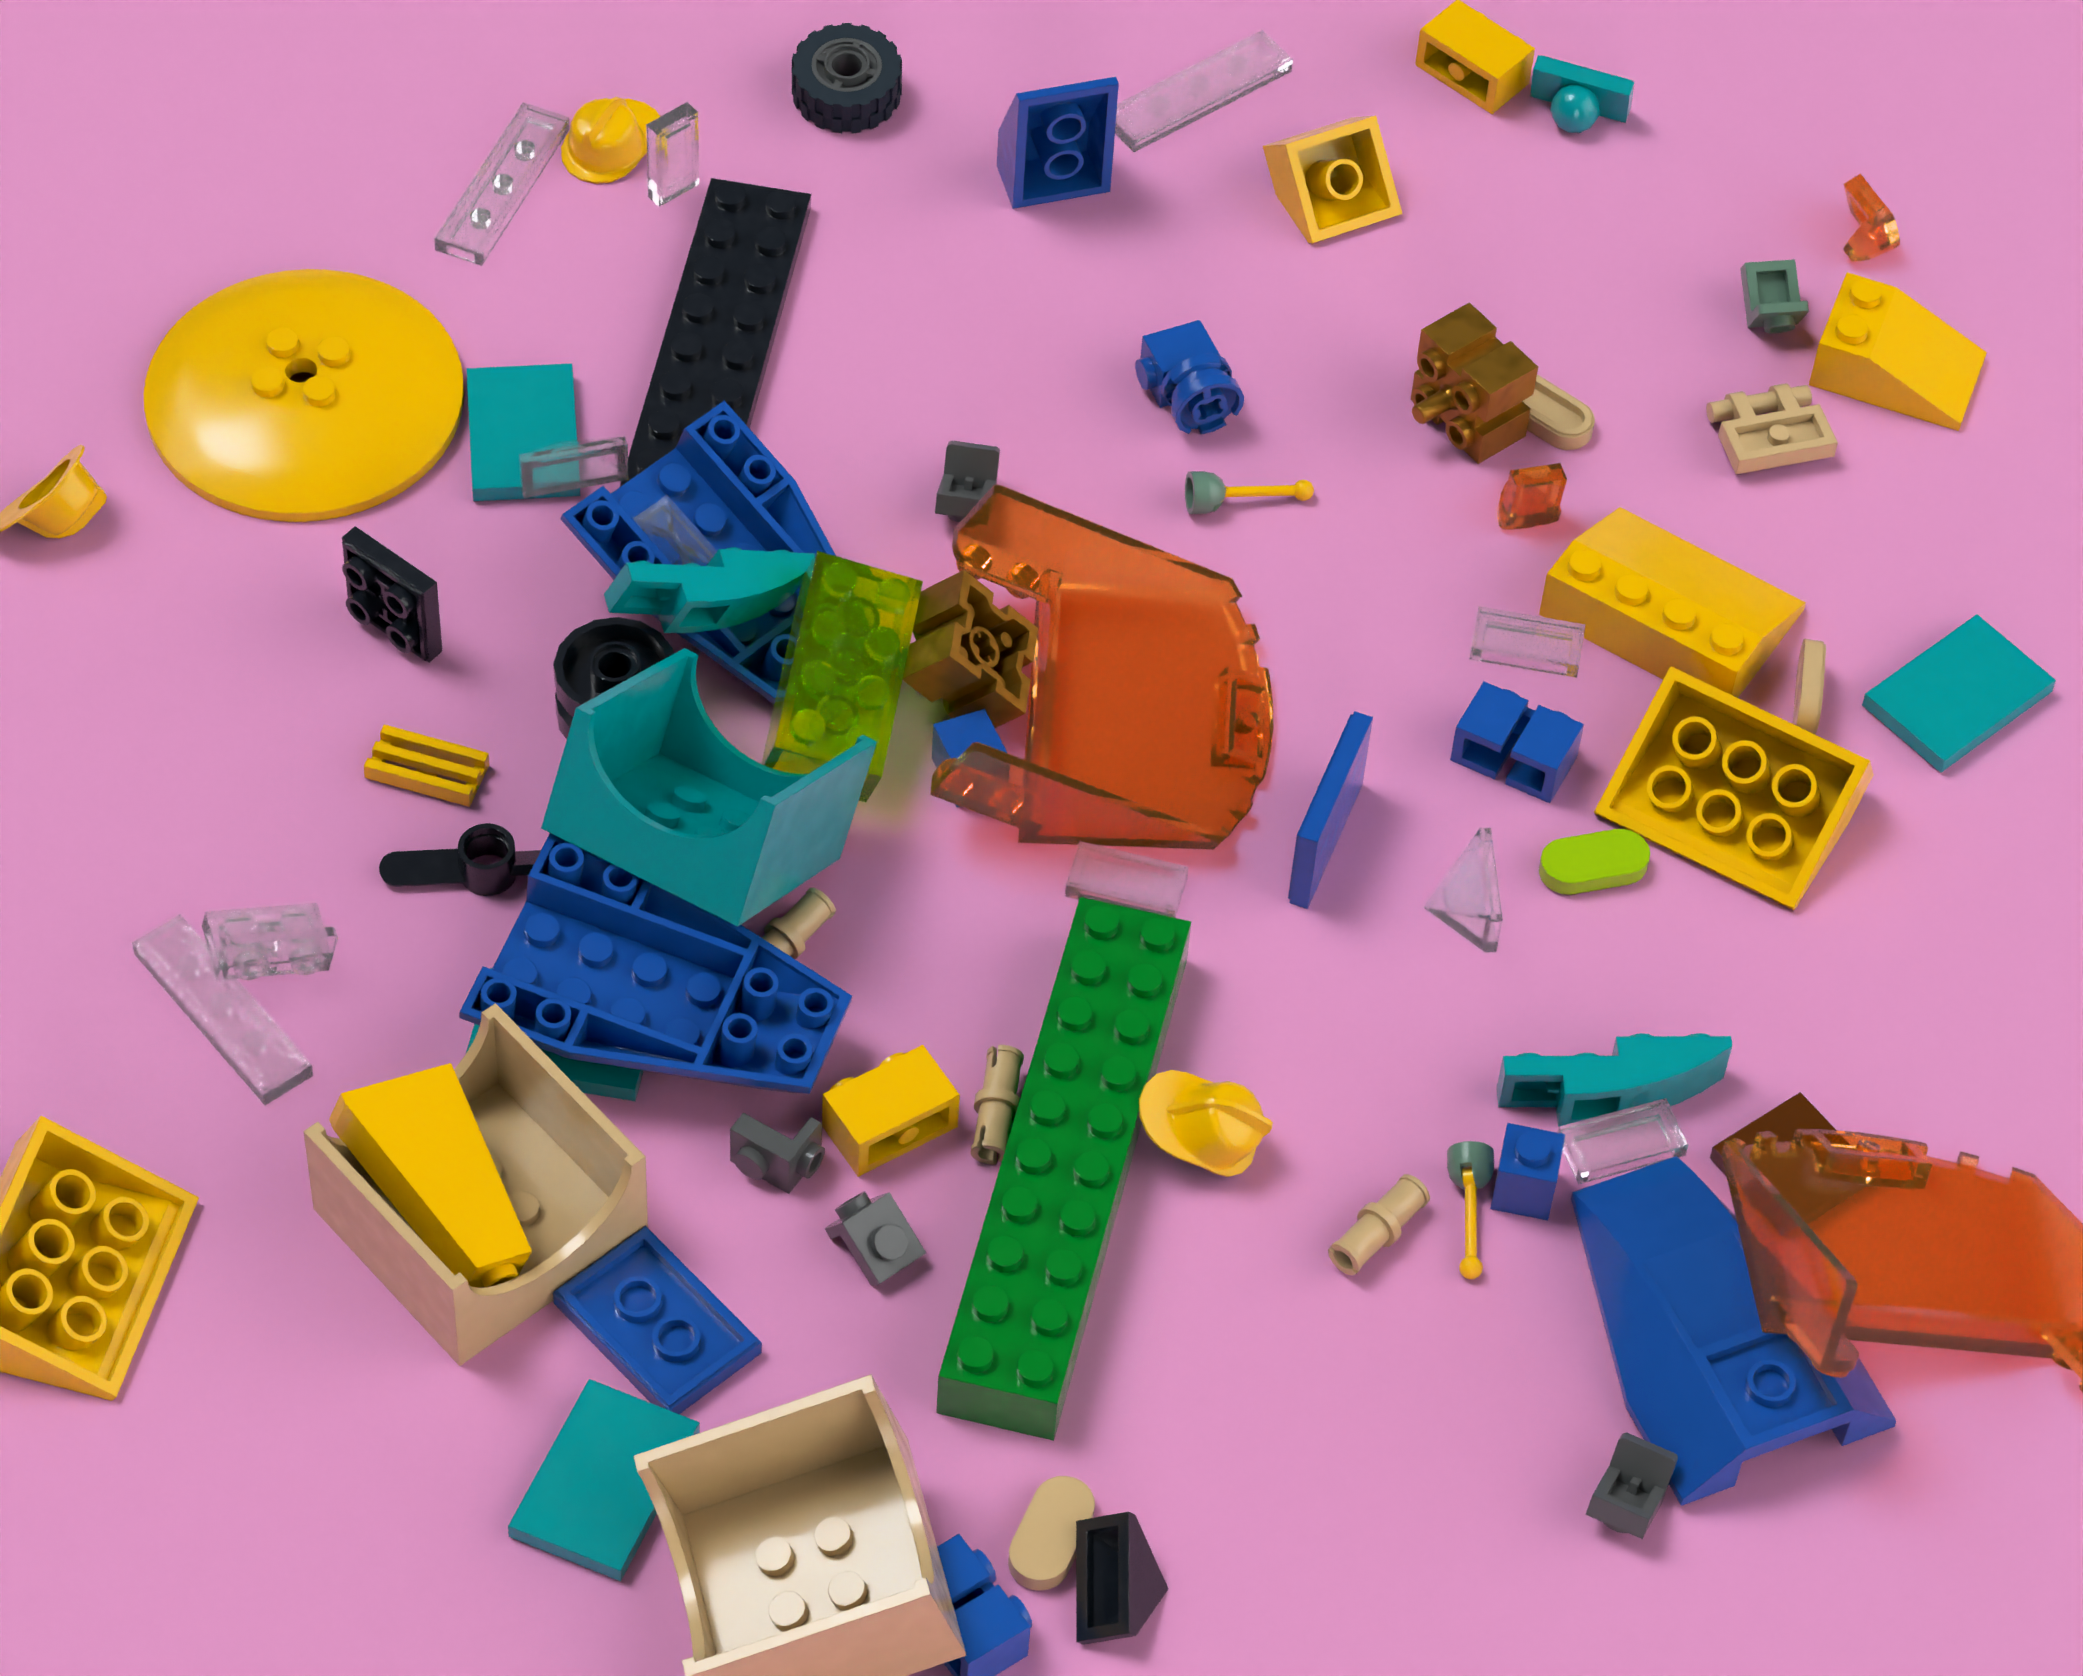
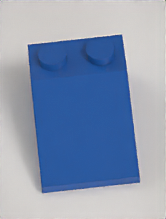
(1058, 142)

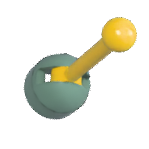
(1207, 491)
(1470, 1168)

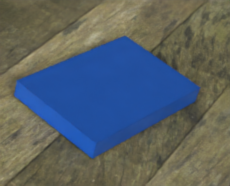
(1329, 809)
(657, 1322)

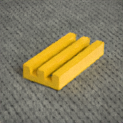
(430, 758)

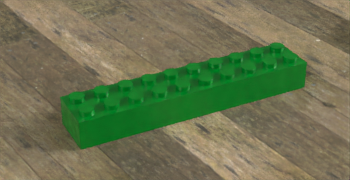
(1063, 1171)

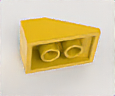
(1895, 354)

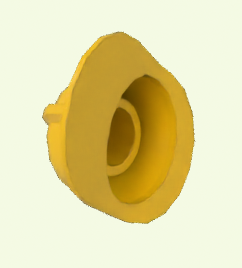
(607, 139)
(59, 502)
(1203, 1121)

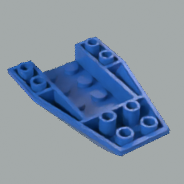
(735, 499)
(654, 983)
(1692, 1337)

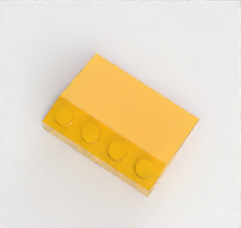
(1667, 603)
(1735, 788)
(81, 1258)

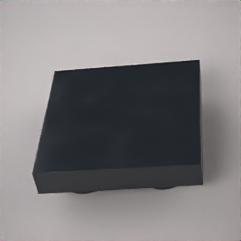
(391, 595)

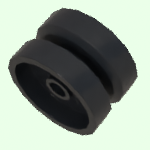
(601, 657)

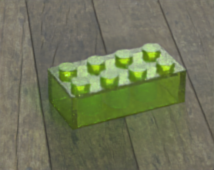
(842, 666)

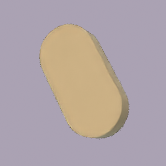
(1559, 417)
(1809, 685)
(1047, 1534)

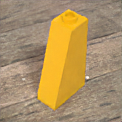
(436, 1171)

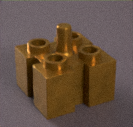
(1472, 383)
(970, 651)

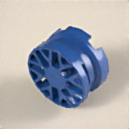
(1202, 393)

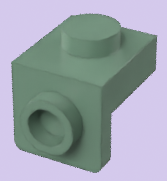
(1772, 295)

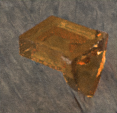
(1878, 226)
(1531, 497)

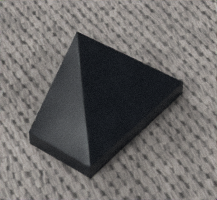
(1114, 1578)

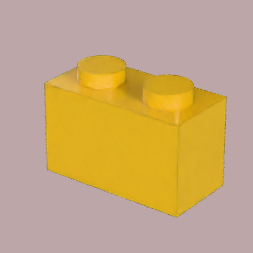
(1474, 56)
(890, 1109)

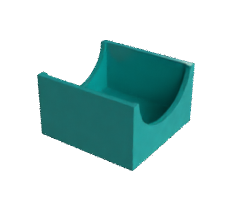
(688, 811)

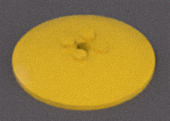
(316, 448)

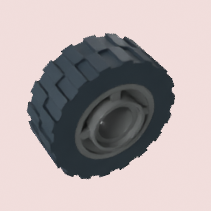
(846, 78)

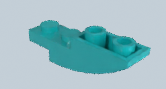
(711, 597)
(1637, 1073)

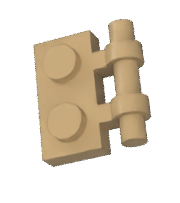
(1776, 438)

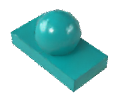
(1580, 93)

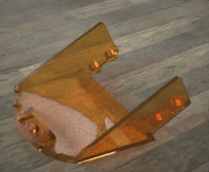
(1139, 693)
(1903, 1249)

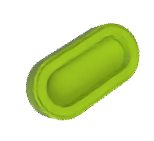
(1594, 861)

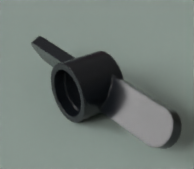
(456, 865)

